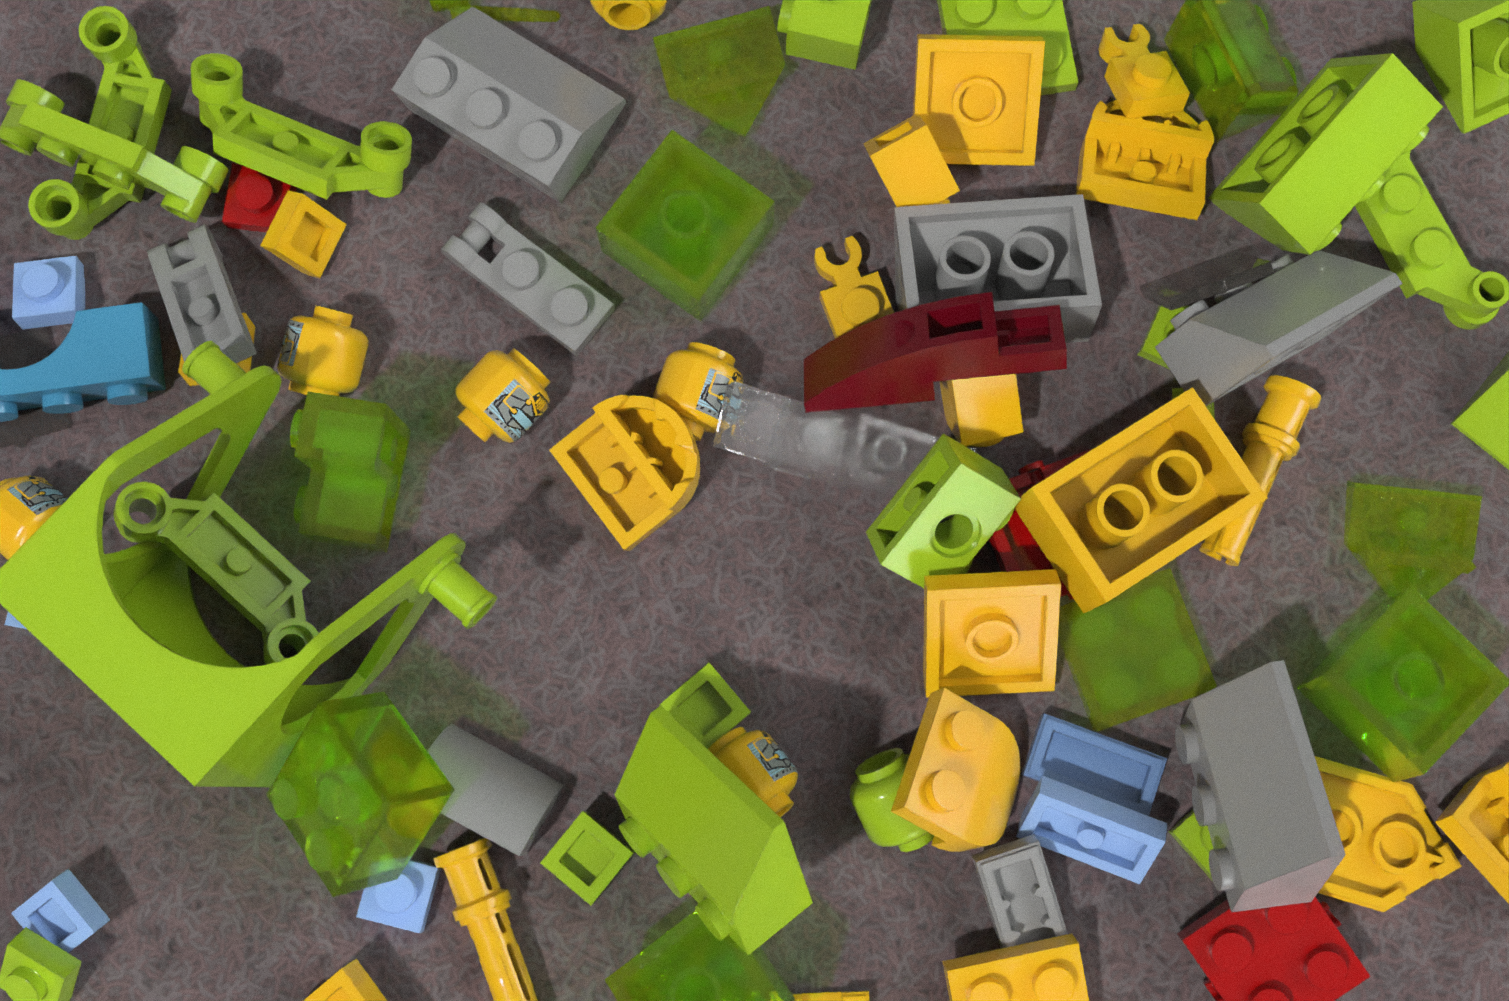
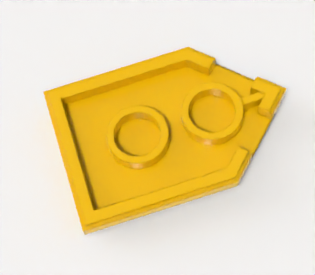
(1384, 836)

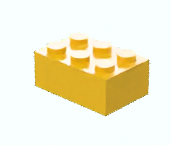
(1139, 500)

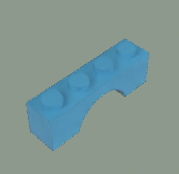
(104, 355)

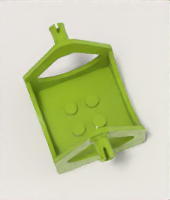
(133, 620)

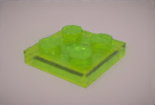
(1134, 652)

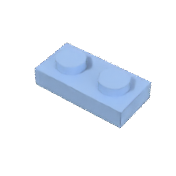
(1092, 829)

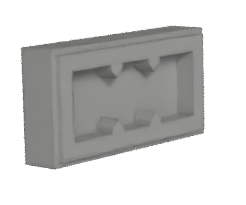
(1019, 892)

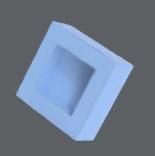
(48, 292)
(403, 901)
(62, 912)

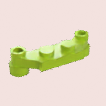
(127, 105)
(38, 123)
(290, 148)
(1425, 252)
(227, 557)

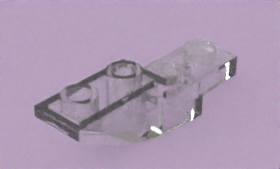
(819, 445)

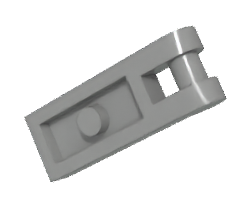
(530, 280)
(200, 295)

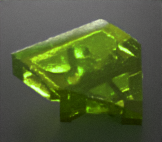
(723, 67)
(1411, 535)

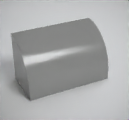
(493, 790)

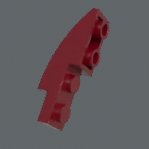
(932, 342)

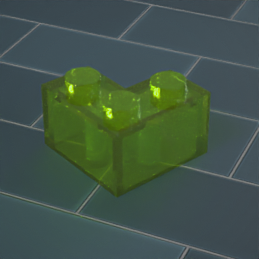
(355, 472)

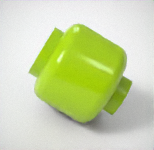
(873, 799)

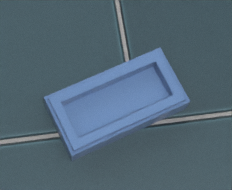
(1094, 764)

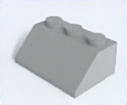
(509, 100)
(1015, 248)
(1268, 321)
(1259, 791)

